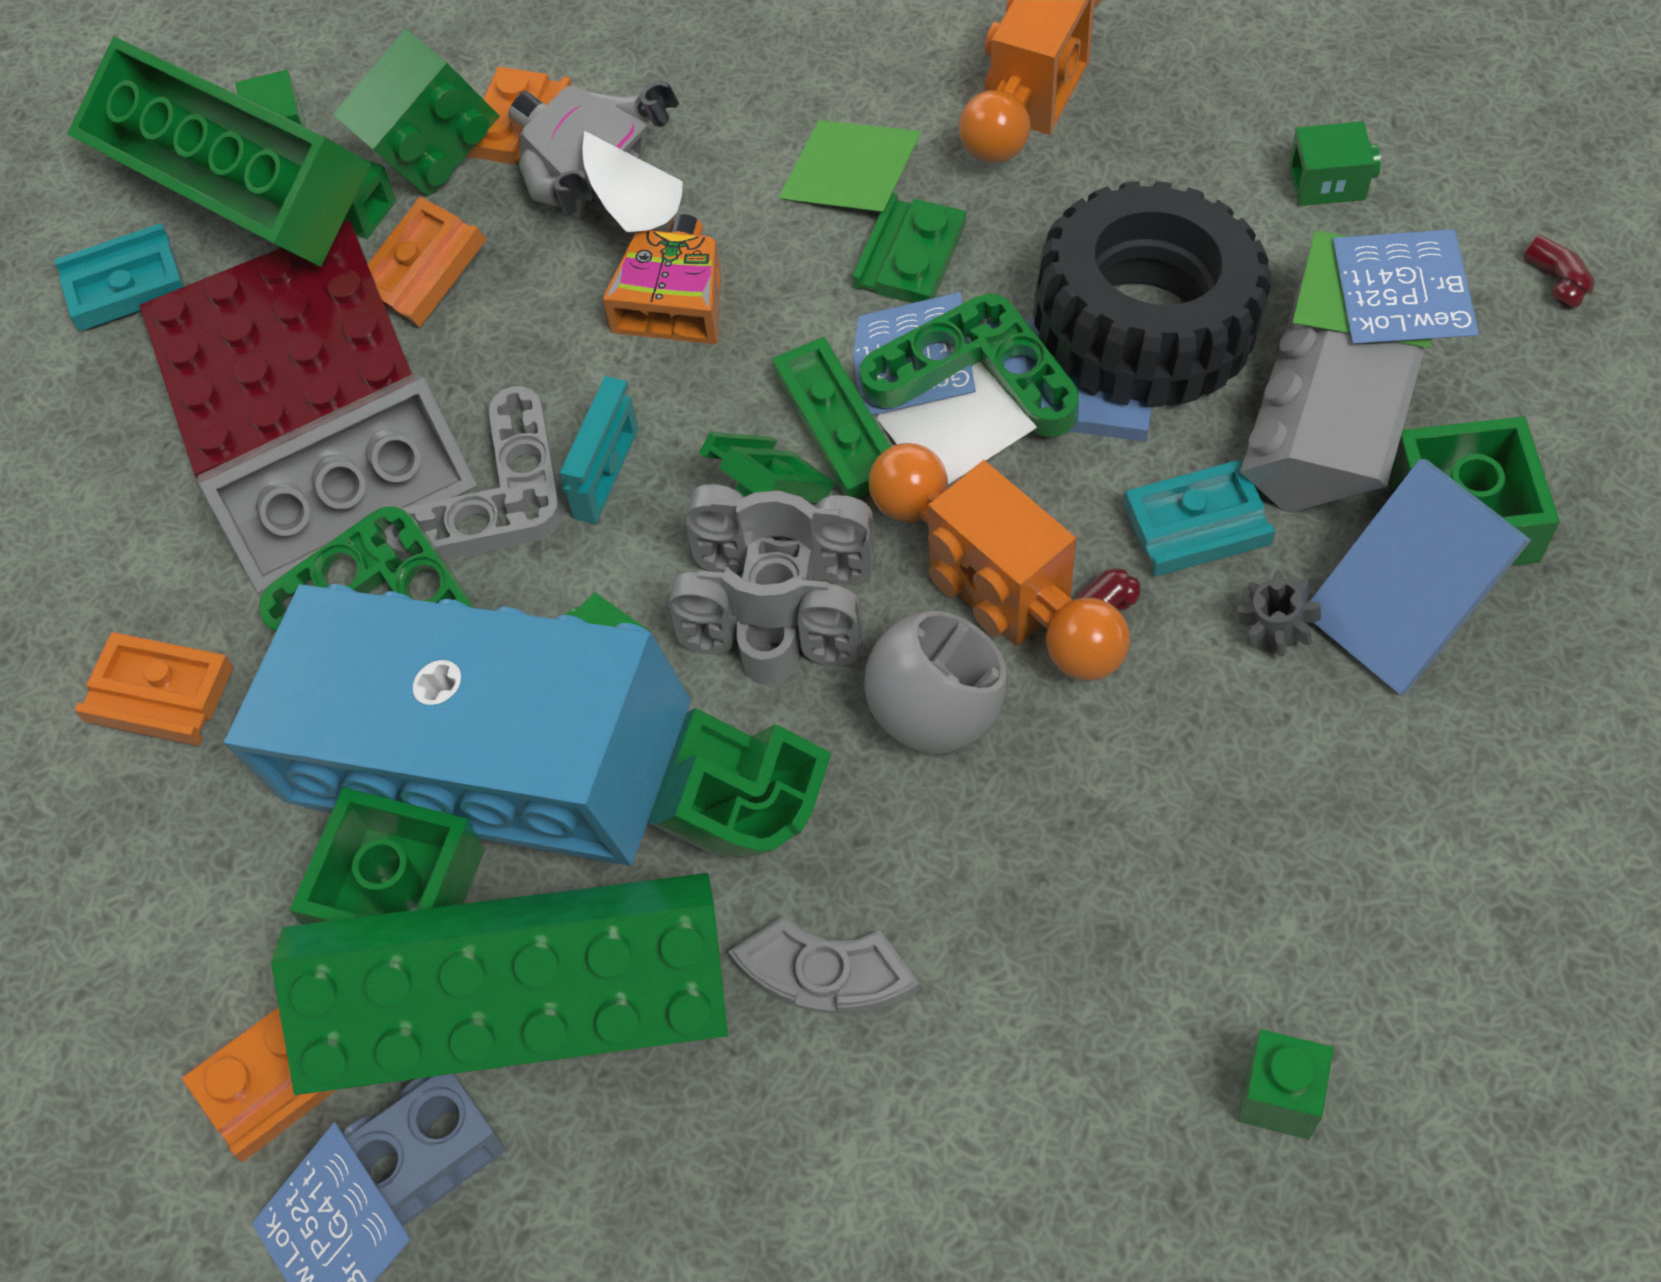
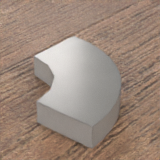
(824, 973)

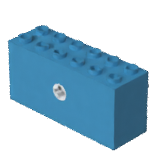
(482, 714)

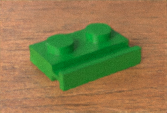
(909, 249)
(761, 468)

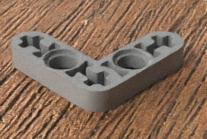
(514, 493)

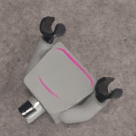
(555, 132)

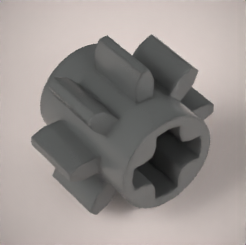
(1279, 596)

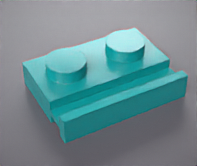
(118, 276)
(599, 450)
(1198, 518)

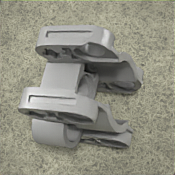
(781, 581)

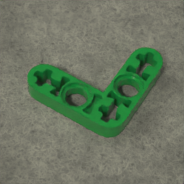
(987, 346)
(374, 563)

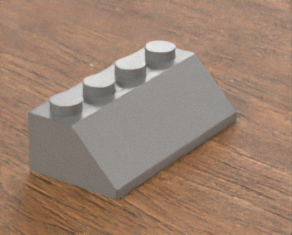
(1329, 416)
(331, 474)

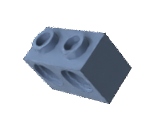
(425, 1165)

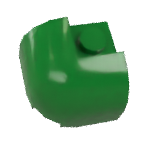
(738, 789)

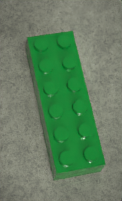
(219, 150)
(499, 983)

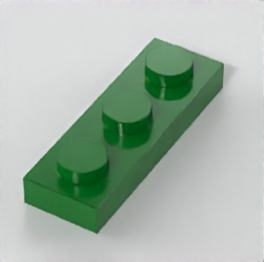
(832, 413)

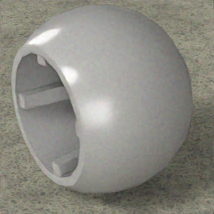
(935, 682)

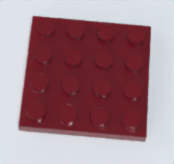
(272, 347)

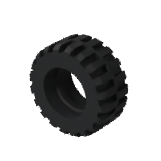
(1163, 241)

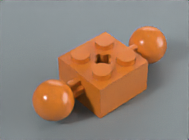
(1032, 74)
(1001, 558)

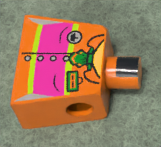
(667, 285)

